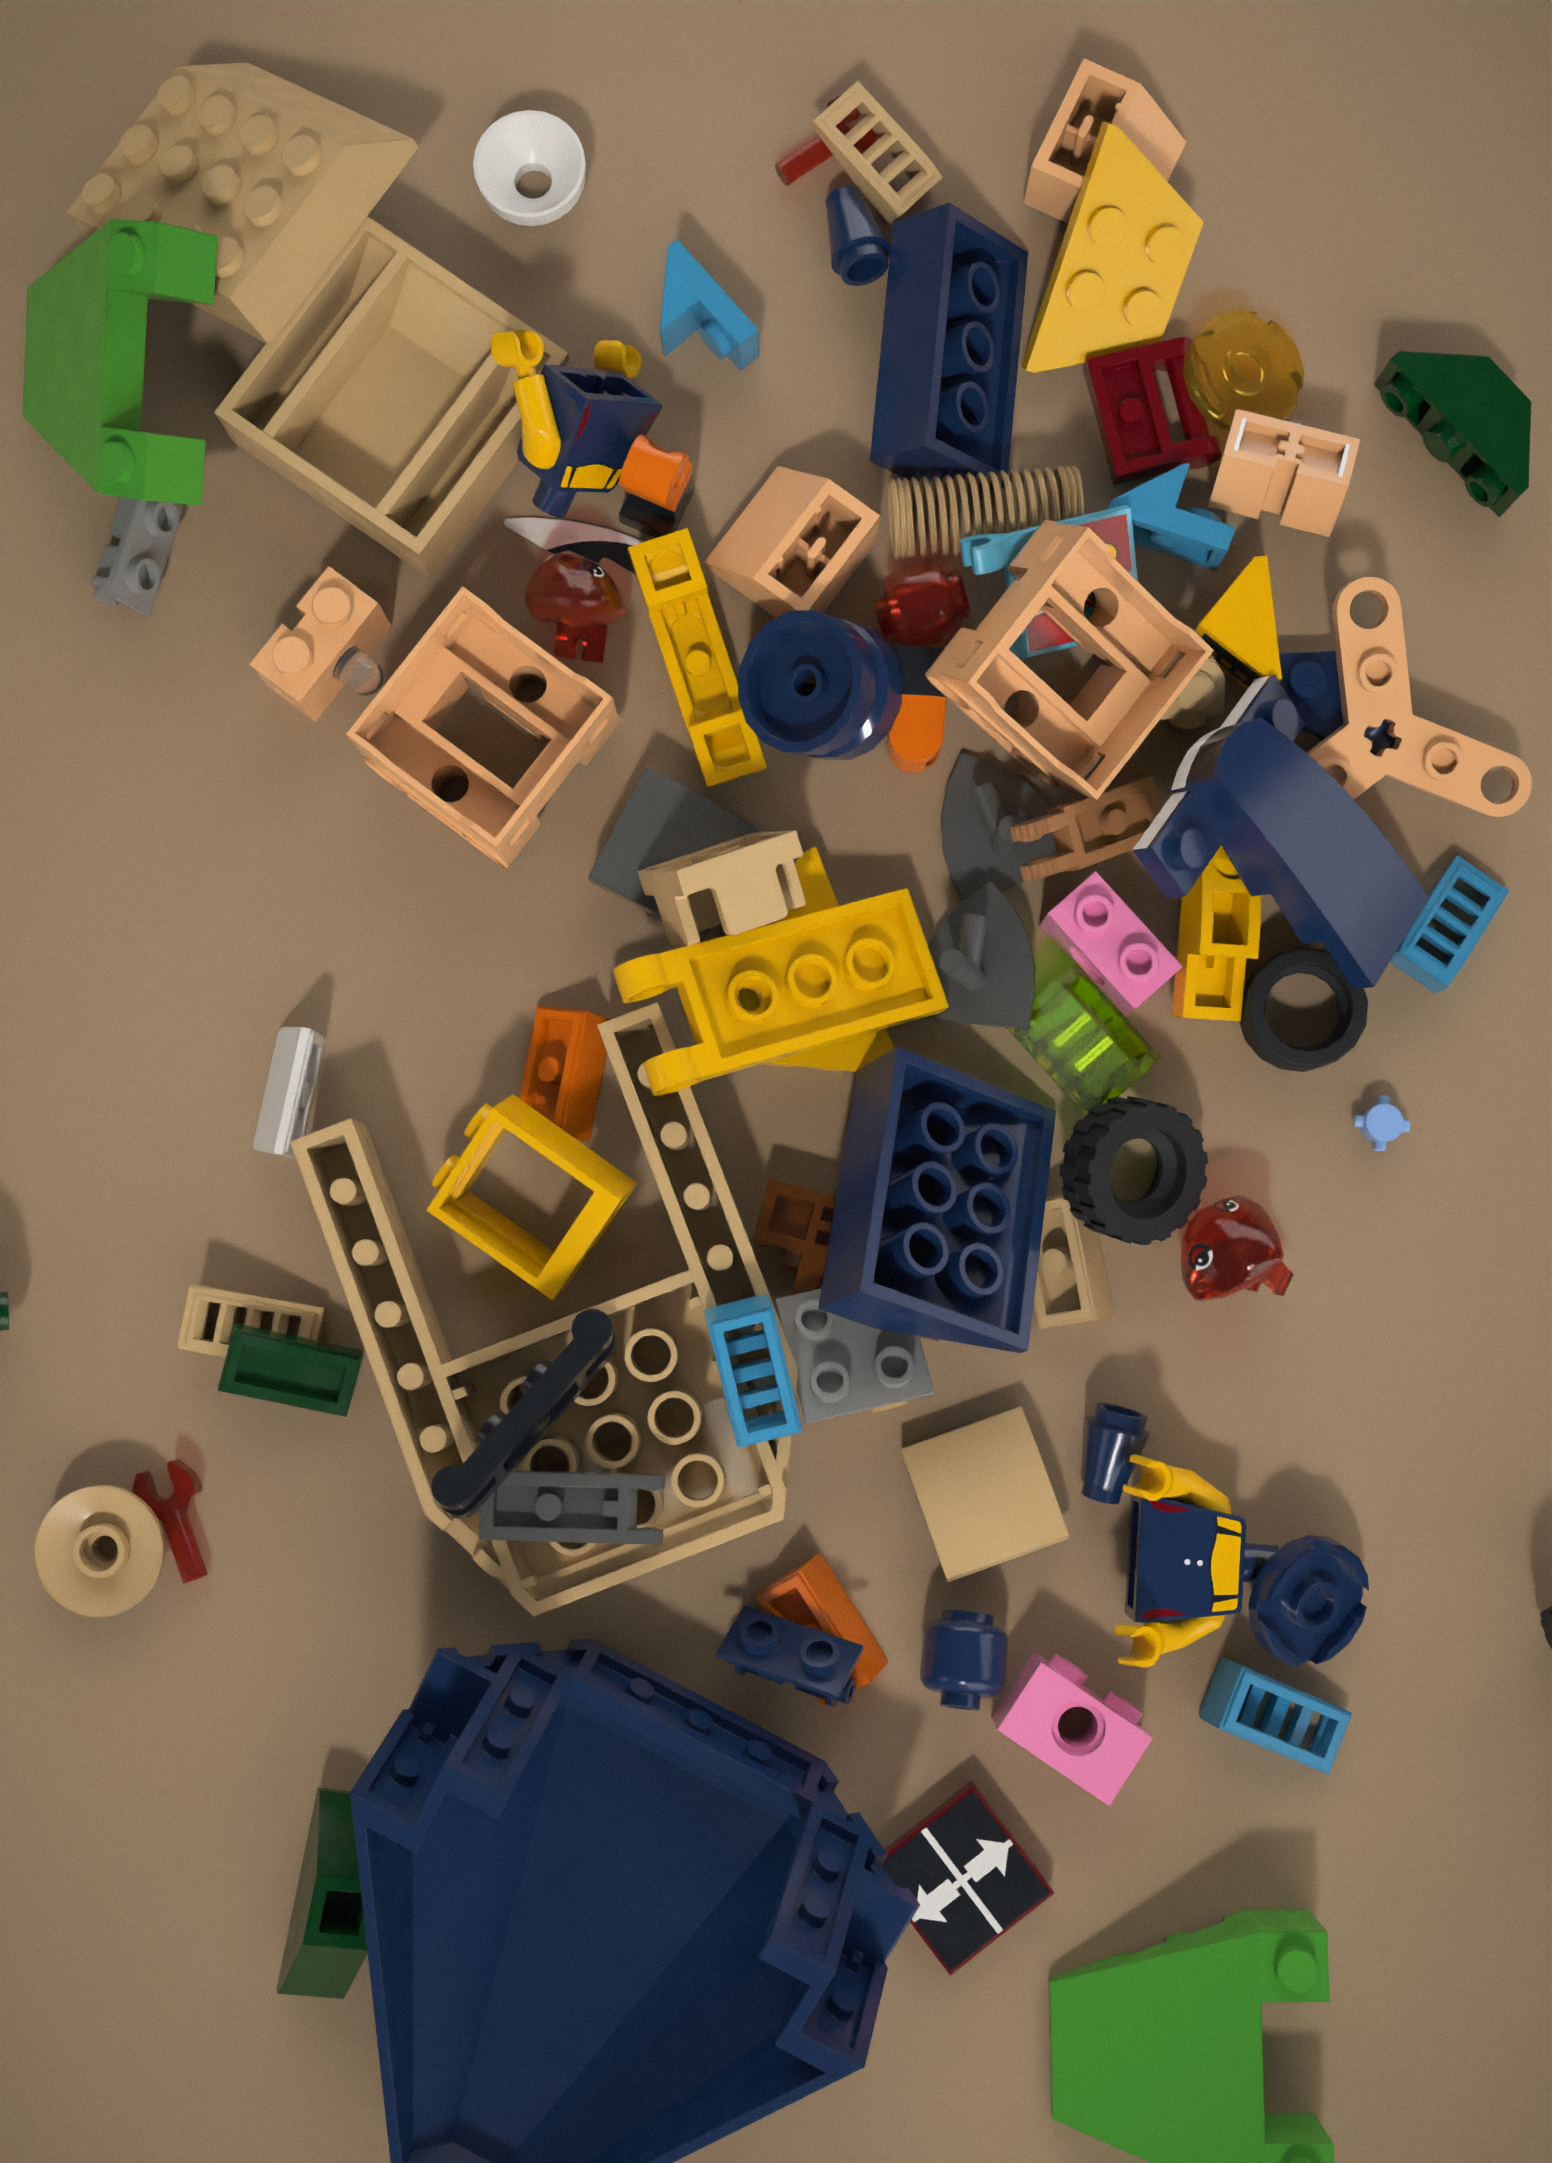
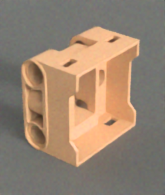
(1118, 701)
(401, 721)

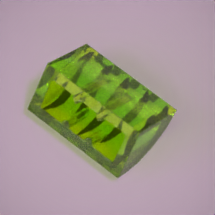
(1084, 1041)

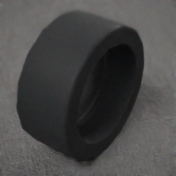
(1264, 1041)

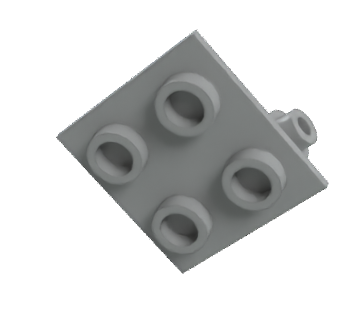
(849, 1364)

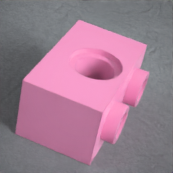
(1110, 944)
(1095, 1759)

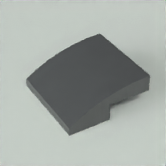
(658, 826)

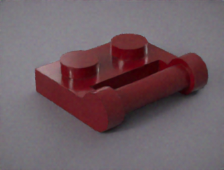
(1133, 416)

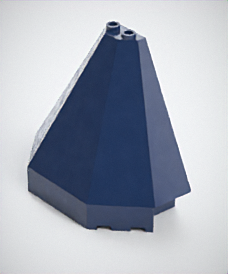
(606, 1914)

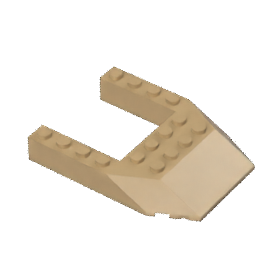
(645, 1411)

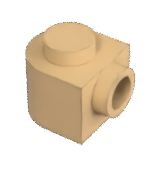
(1200, 698)

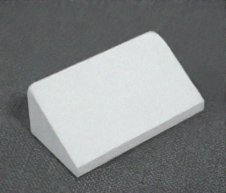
(289, 1090)

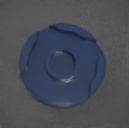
(1308, 1600)

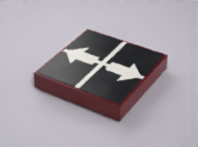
(965, 1876)

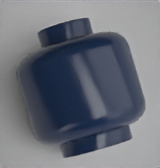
(964, 1658)

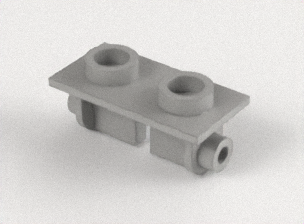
(136, 565)

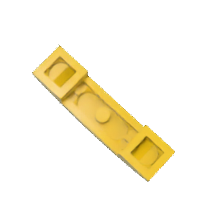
(696, 657)

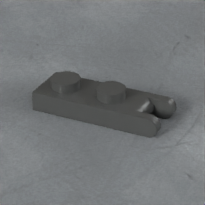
(569, 1508)

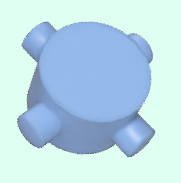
(1381, 1123)

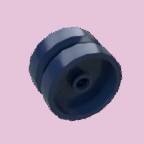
(819, 686)

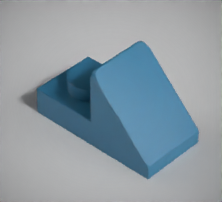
(697, 302)
(1160, 527)

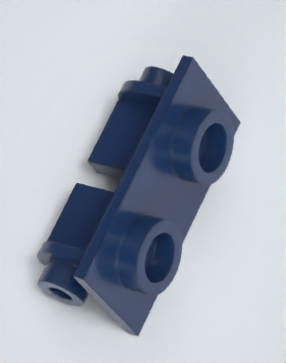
(792, 1654)

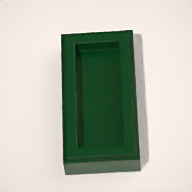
(290, 1370)

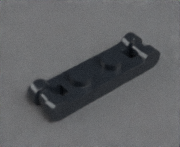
(510, 1436)

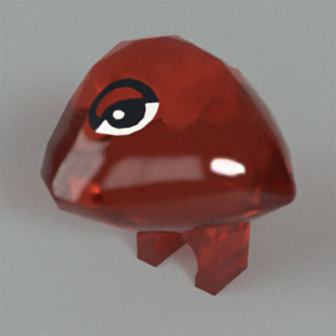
(577, 597)
(1232, 1249)

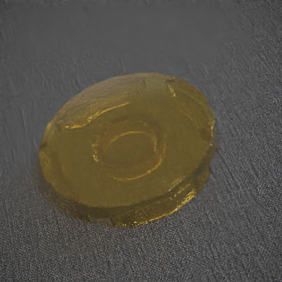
(1244, 367)

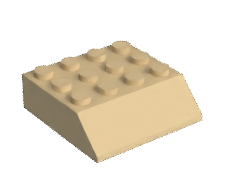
(258, 167)
(388, 398)

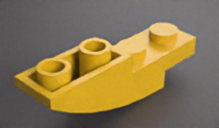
(1214, 939)

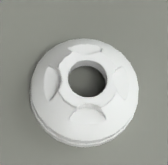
(525, 144)

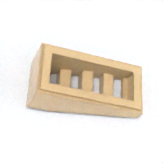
(892, 137)
(198, 1311)

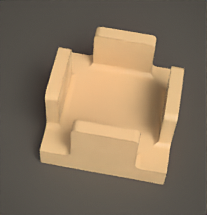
(727, 884)

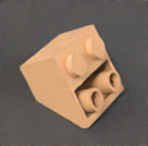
(1067, 148)
(795, 543)

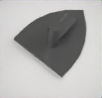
(976, 821)
(985, 963)

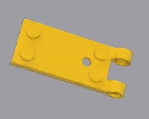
(814, 981)

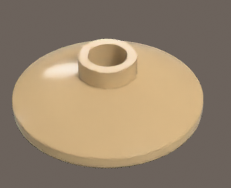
(71, 1558)

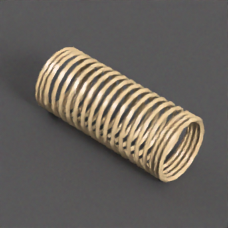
(1064, 503)

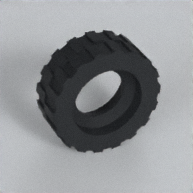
(1176, 1180)

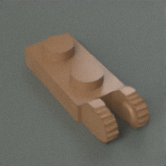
(1091, 829)

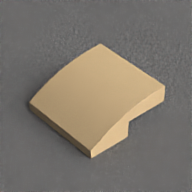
(984, 1494)

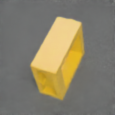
(500, 1237)

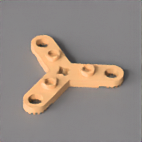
(1376, 689)

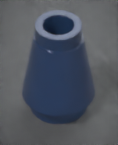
(855, 238)
(1109, 1442)

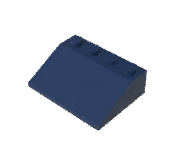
(939, 1205)

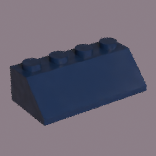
(948, 348)

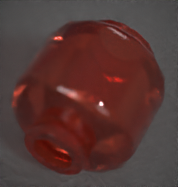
(923, 604)

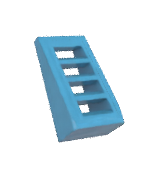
(1422, 965)
(738, 1315)
(1236, 1698)

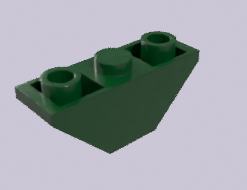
(1466, 418)
(327, 1916)

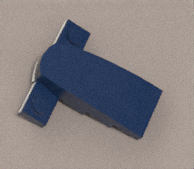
(1286, 835)

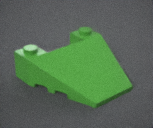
(90, 356)
(1169, 2042)

